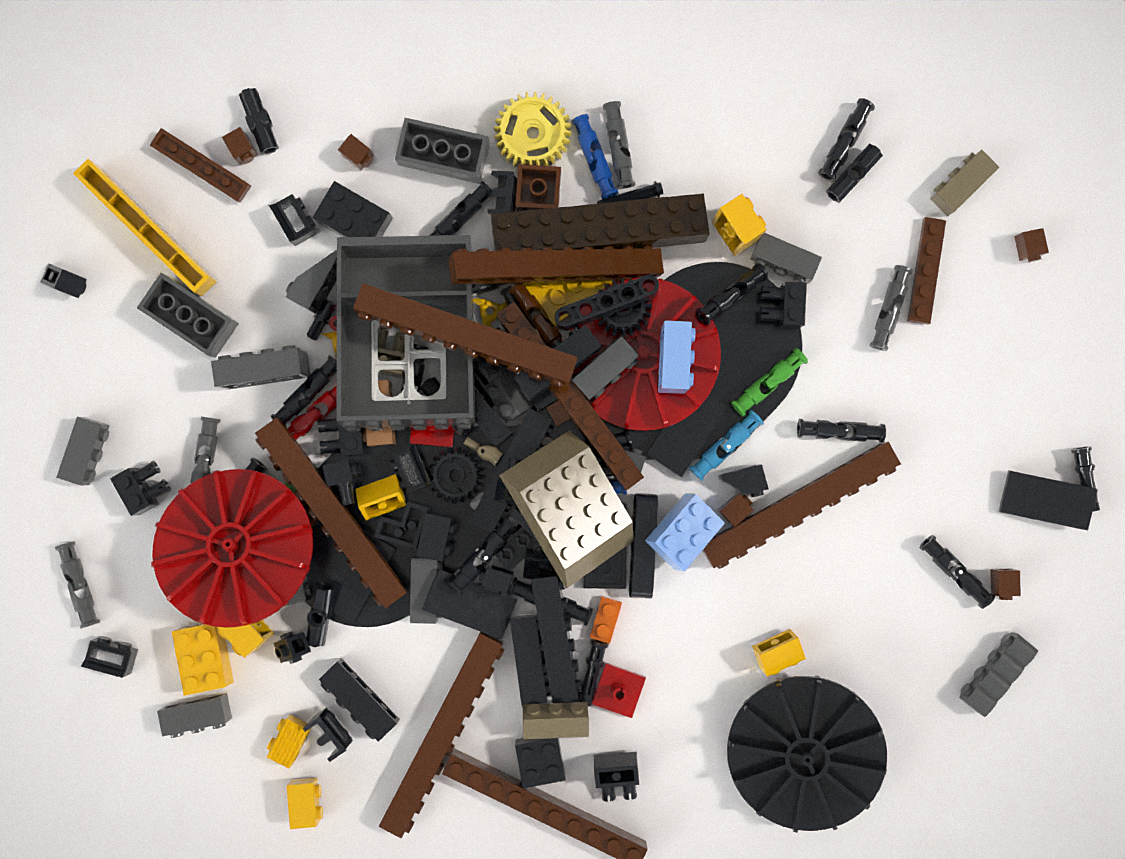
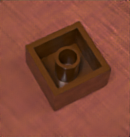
(537, 187)

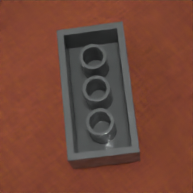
(442, 150)
(187, 315)
(261, 368)

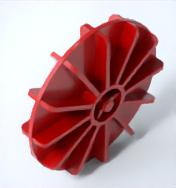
(634, 397)
(232, 548)

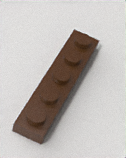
(200, 165)
(926, 271)

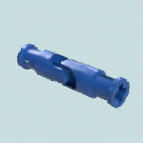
(596, 160)

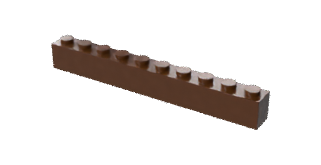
(553, 265)
(465, 335)
(578, 408)
(800, 504)
(329, 510)
(441, 734)
(544, 807)

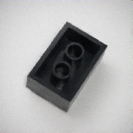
(351, 214)

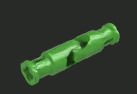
(779, 373)

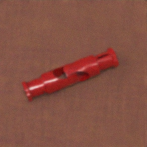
(302, 424)

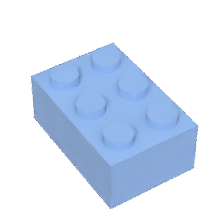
(676, 357)
(685, 531)

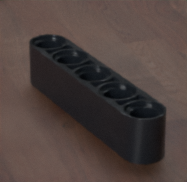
(615, 295)
(642, 554)

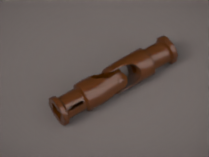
(527, 304)

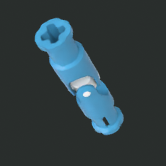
(737, 435)

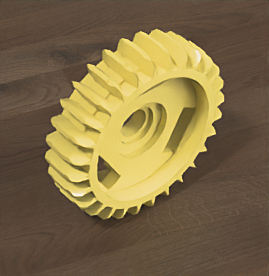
(530, 117)

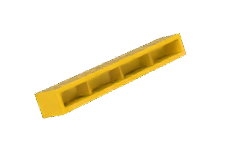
(144, 227)

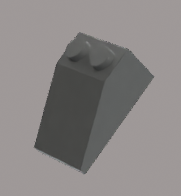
(314, 284)

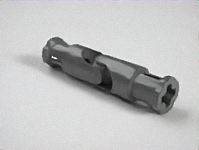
(619, 148)
(895, 293)
(208, 438)
(74, 574)

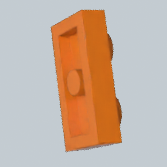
(605, 619)

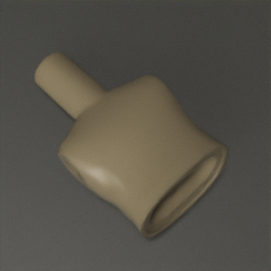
(491, 452)

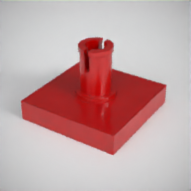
(433, 437)
(618, 690)

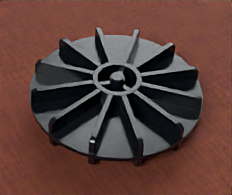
(807, 753)

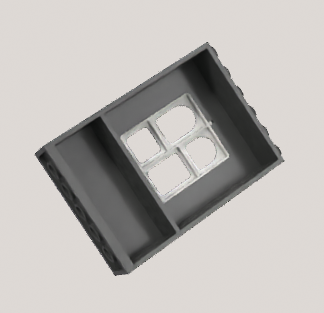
(418, 271)

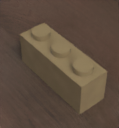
(964, 181)
(555, 720)

